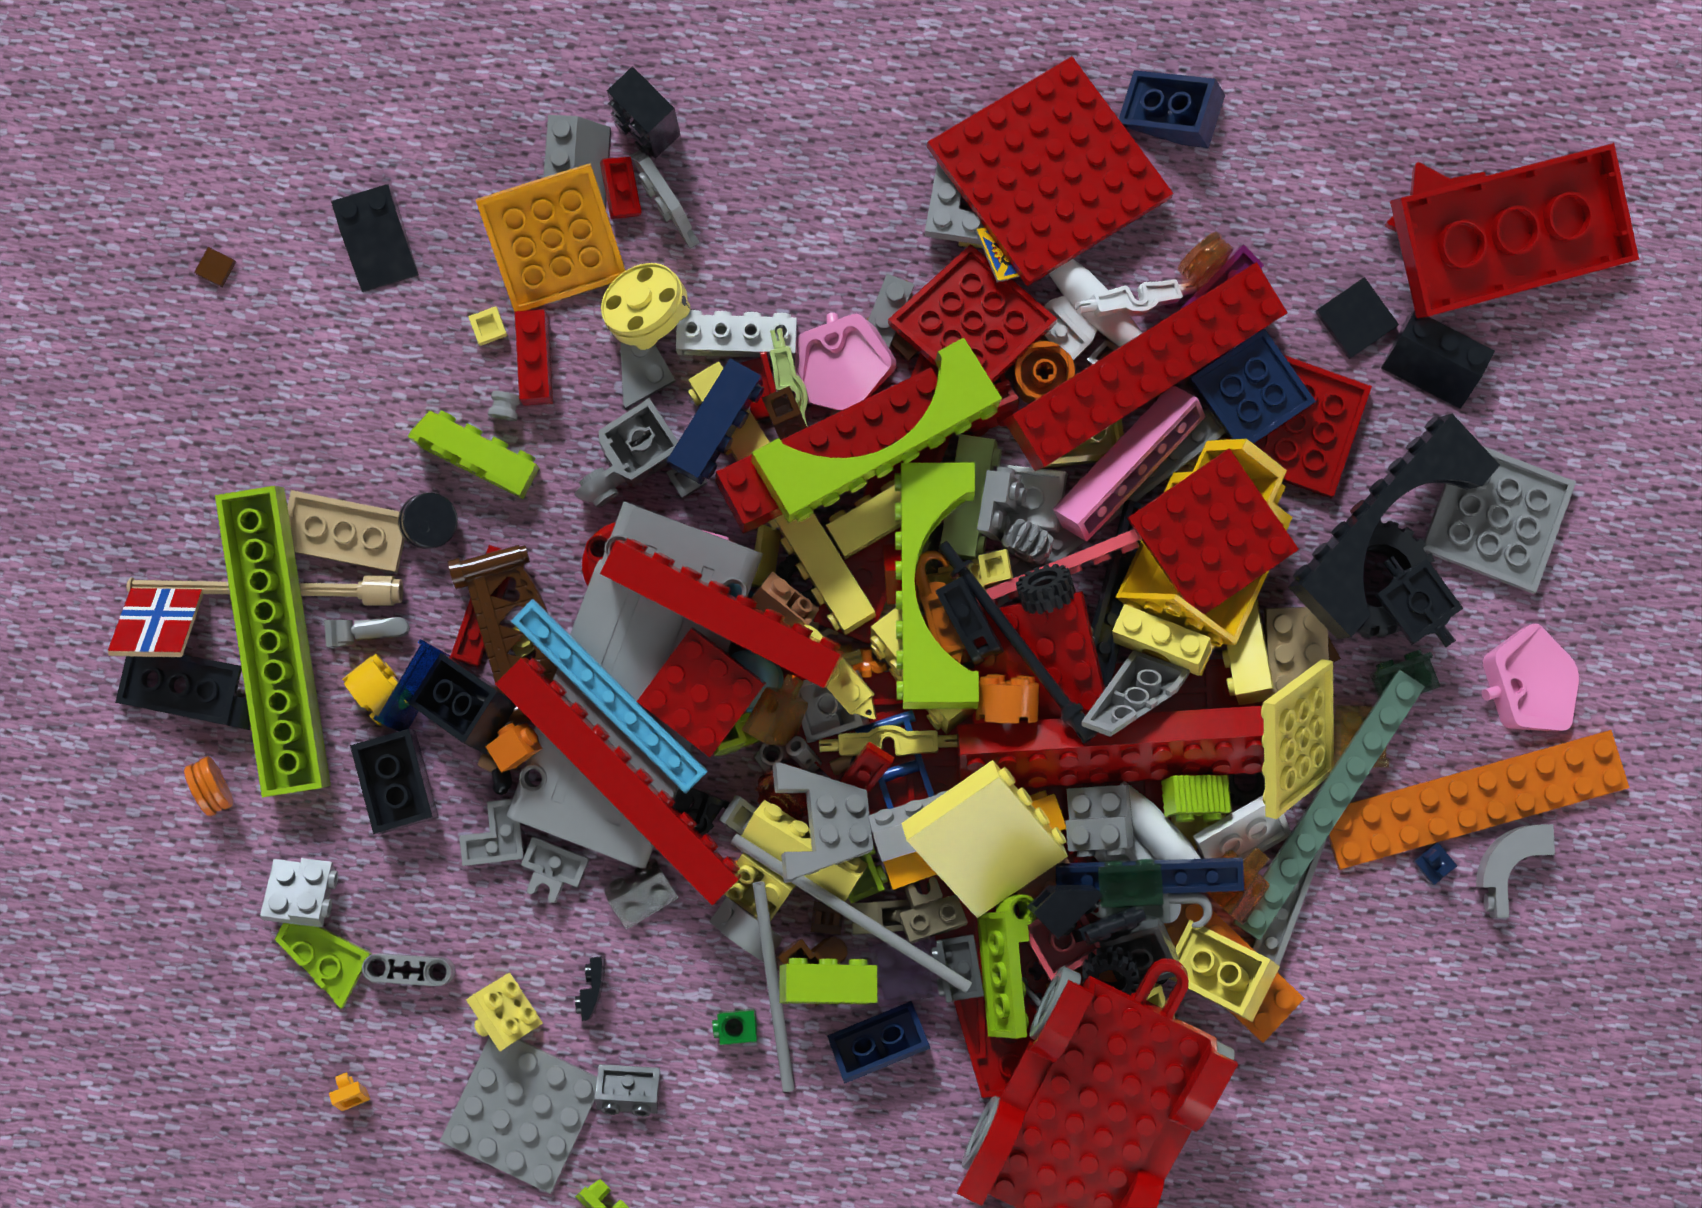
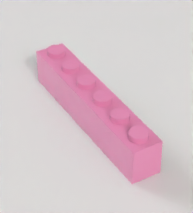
(1129, 462)

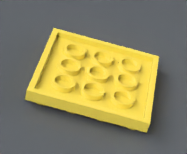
(1298, 738)

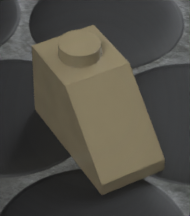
(882, 912)

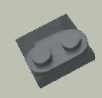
(1146, 944)

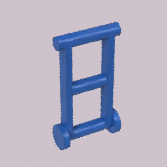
(904, 769)

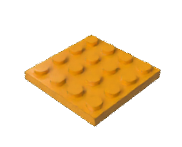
(551, 238)

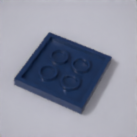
(1252, 389)

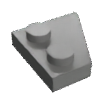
(642, 373)

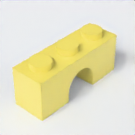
(1178, 644)

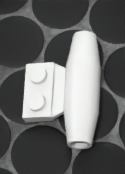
(1077, 331)
(1153, 835)

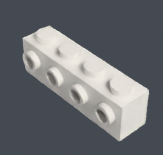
(733, 335)

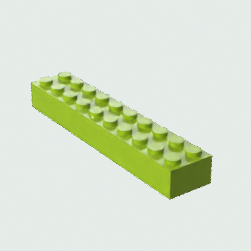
(272, 640)

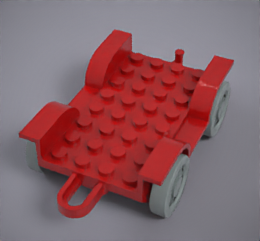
(1097, 1099)

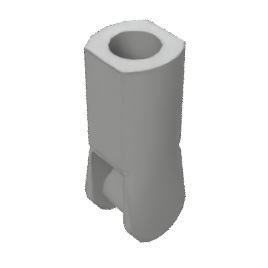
(803, 754)

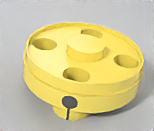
(644, 304)

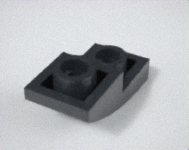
(589, 997)

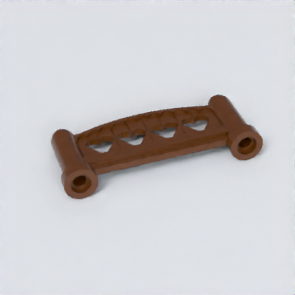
(483, 577)

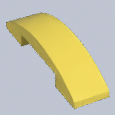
(988, 569)

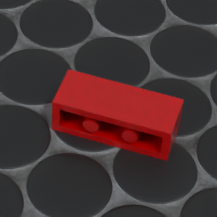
(533, 357)

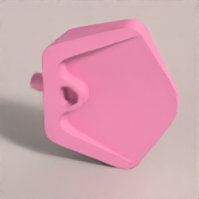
(842, 361)
(1532, 681)

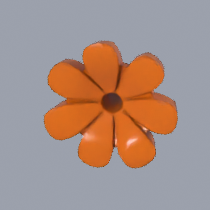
(869, 664)

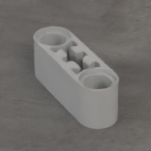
(401, 977)

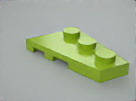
(326, 957)

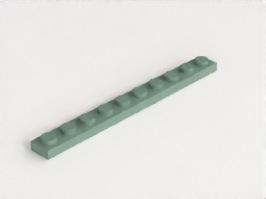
(1333, 799)

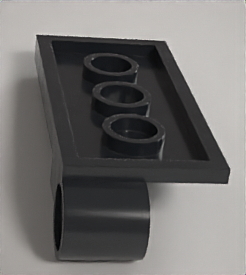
(207, 694)

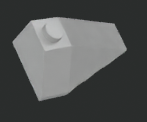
(1134, 691)

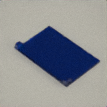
(396, 712)

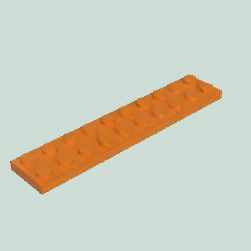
(1477, 799)

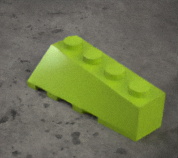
(475, 453)

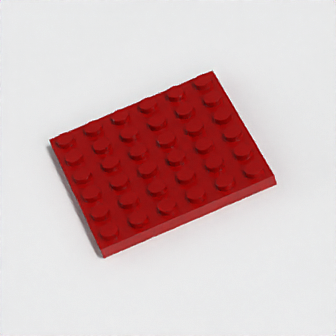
(1049, 170)

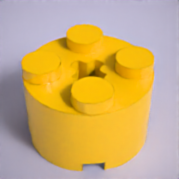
(372, 684)

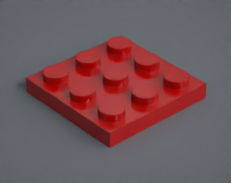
(701, 692)

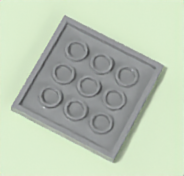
(1504, 524)
(522, 1112)

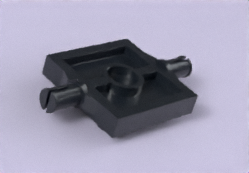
(1419, 601)

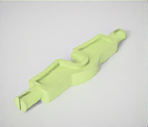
(785, 371)

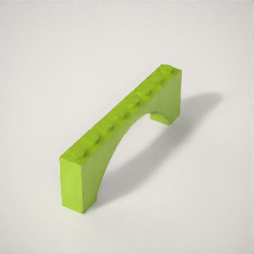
(807, 481)
(929, 673)

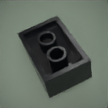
(375, 237)

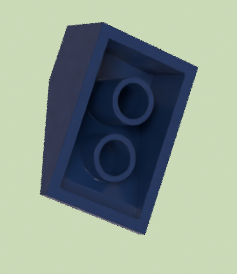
(1173, 107)

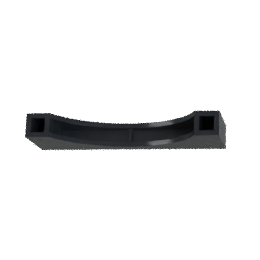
(1334, 578)

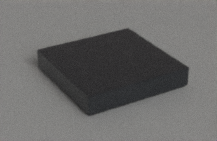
(1357, 318)

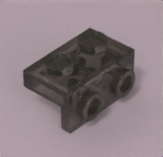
(640, 894)

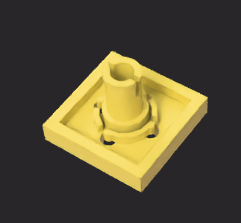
(499, 1015)

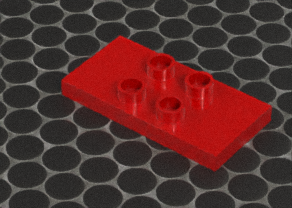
(1514, 230)

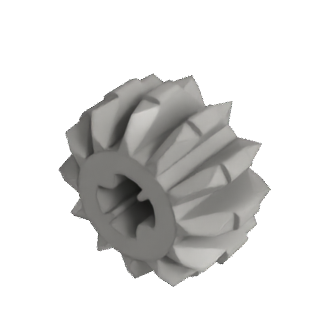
(1027, 541)

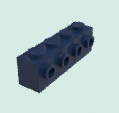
(716, 421)

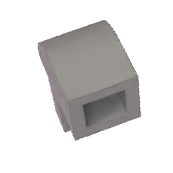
(741, 928)

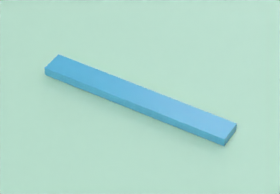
(609, 696)

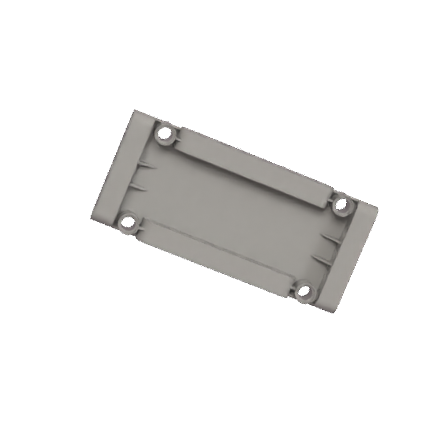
(632, 643)

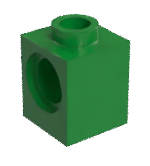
(748, 1019)

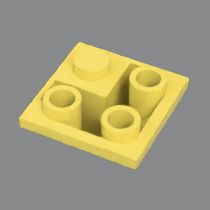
(751, 872)

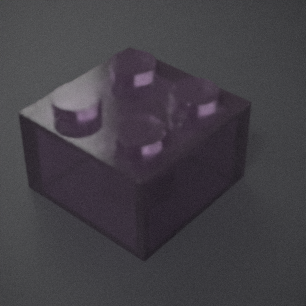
(901, 977)

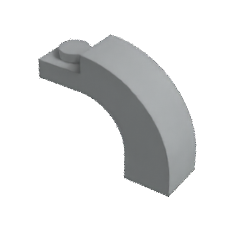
(1503, 856)

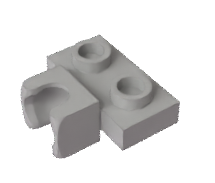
(553, 867)

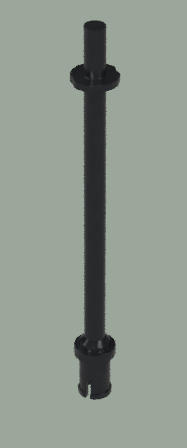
(1070, 711)

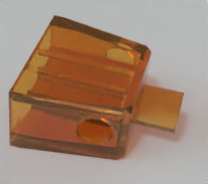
(778, 713)
(1242, 903)

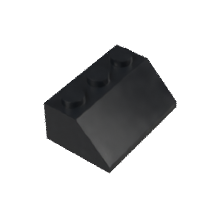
(1437, 359)

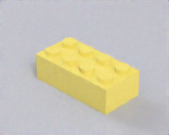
(885, 646)

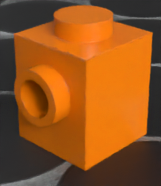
(513, 746)

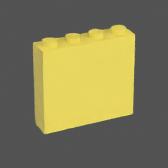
(985, 838)

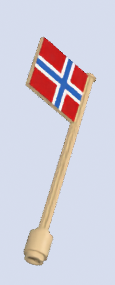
(162, 613)

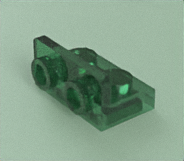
(1415, 665)

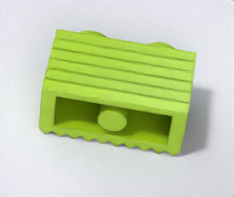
(1196, 796)

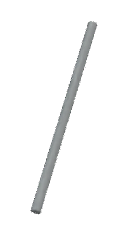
(855, 915)

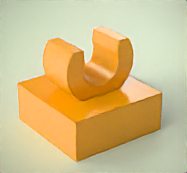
(349, 1093)

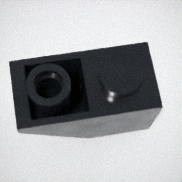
(1063, 905)

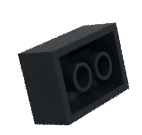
(643, 113)
(462, 703)
(394, 781)

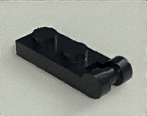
(969, 619)

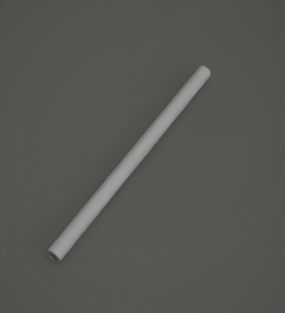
(773, 986)

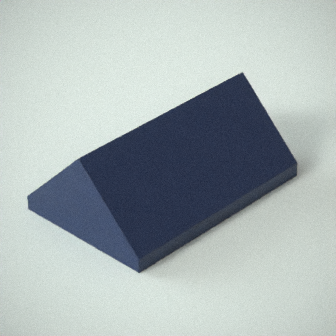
(878, 1042)

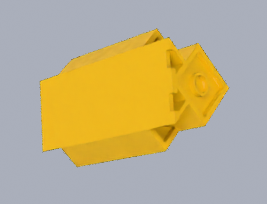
(1152, 592)

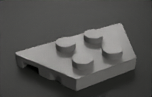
(667, 202)

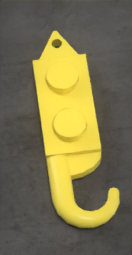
(849, 687)

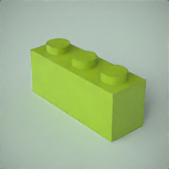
(828, 982)

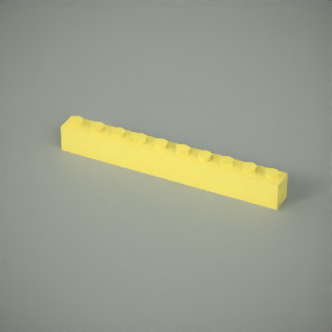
(805, 539)

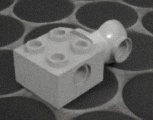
(635, 447)

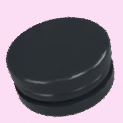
(427, 520)

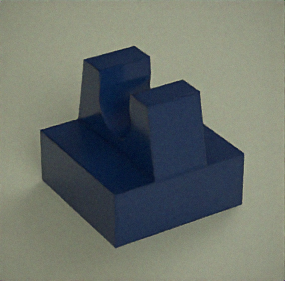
(1435, 863)

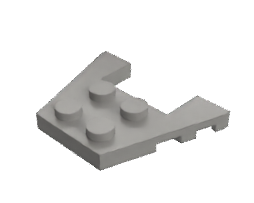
(836, 821)

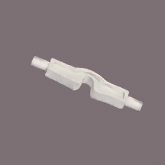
(1122, 300)

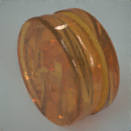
(1205, 258)

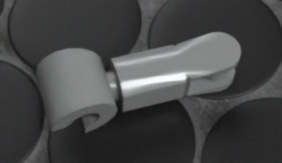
(342, 632)

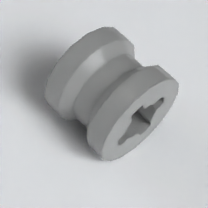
(504, 405)

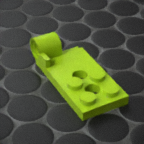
(1001, 966)

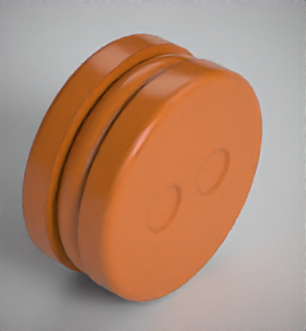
(208, 786)

